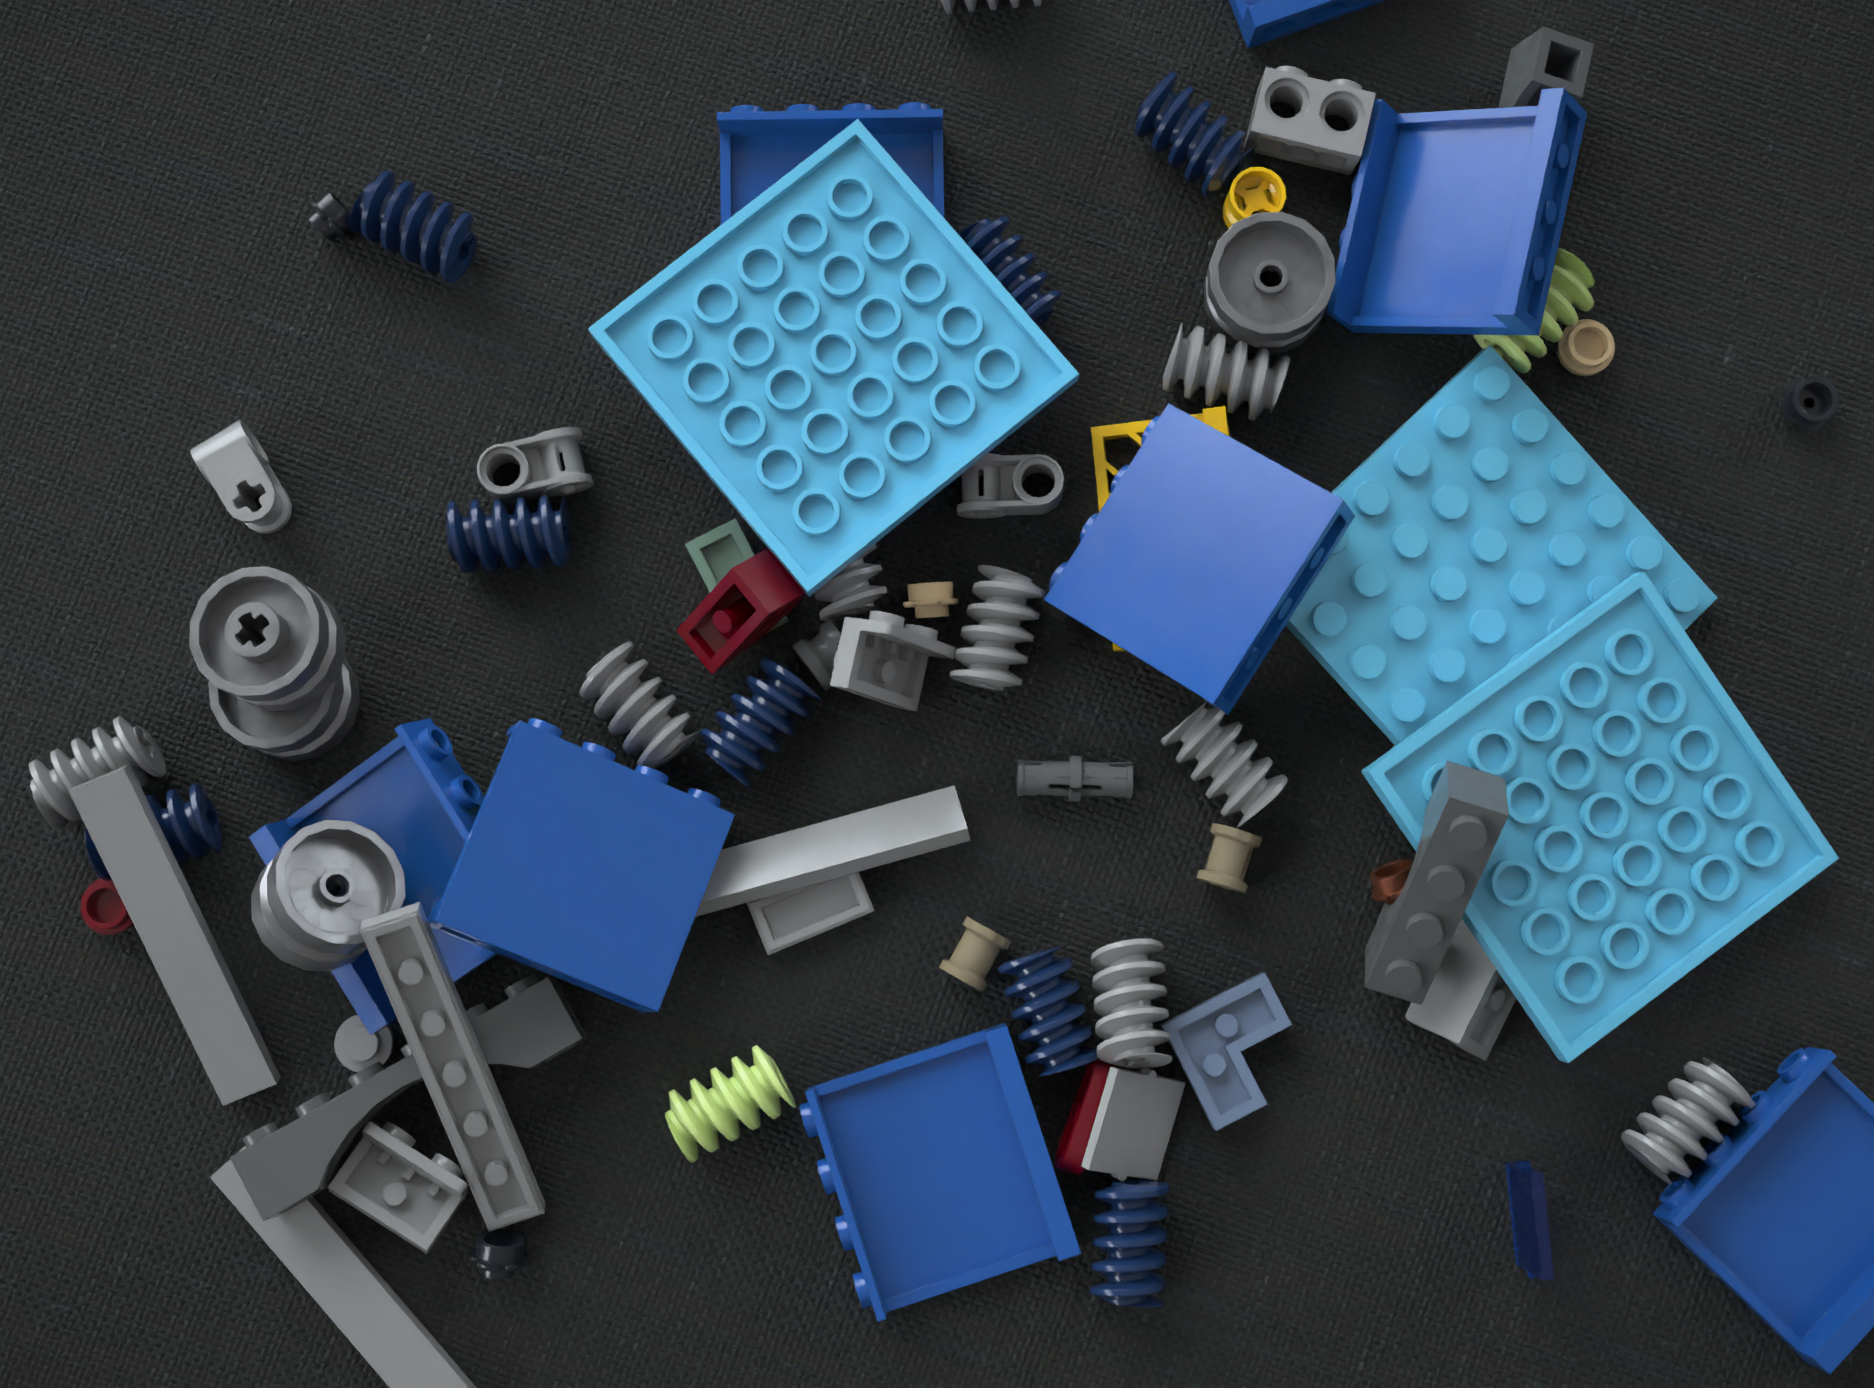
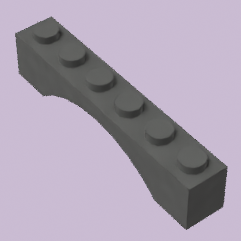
(303, 1157)

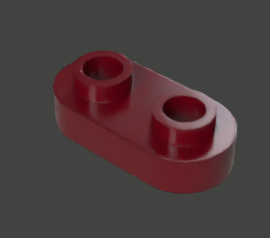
(1081, 1117)

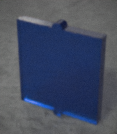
(1529, 1219)

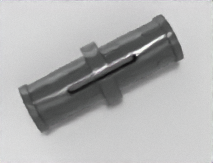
(1074, 778)

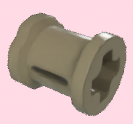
(1229, 858)
(975, 954)

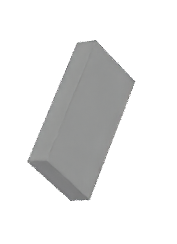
(809, 911)

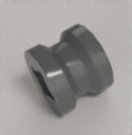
(820, 652)

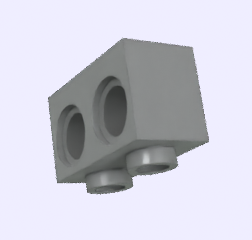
(1307, 135)

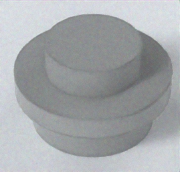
(358, 1048)

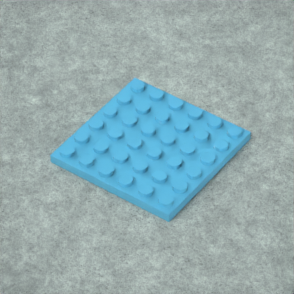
(833, 356)
(1472, 548)
(1634, 817)

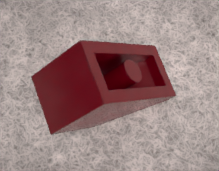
(740, 610)

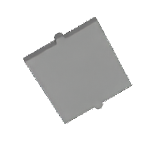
(1133, 1124)

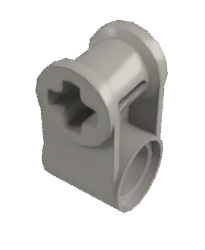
(539, 466)
(240, 473)
(1004, 489)

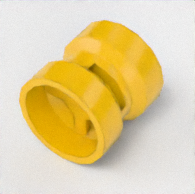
(1258, 190)

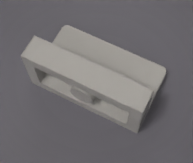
(1465, 998)

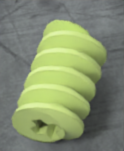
(1567, 288)
(727, 1102)

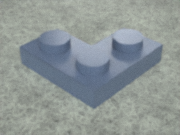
(1211, 1042)

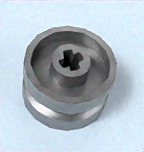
(1252, 258)
(267, 639)
(292, 733)
(321, 890)

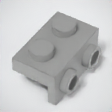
(886, 659)
(401, 1185)

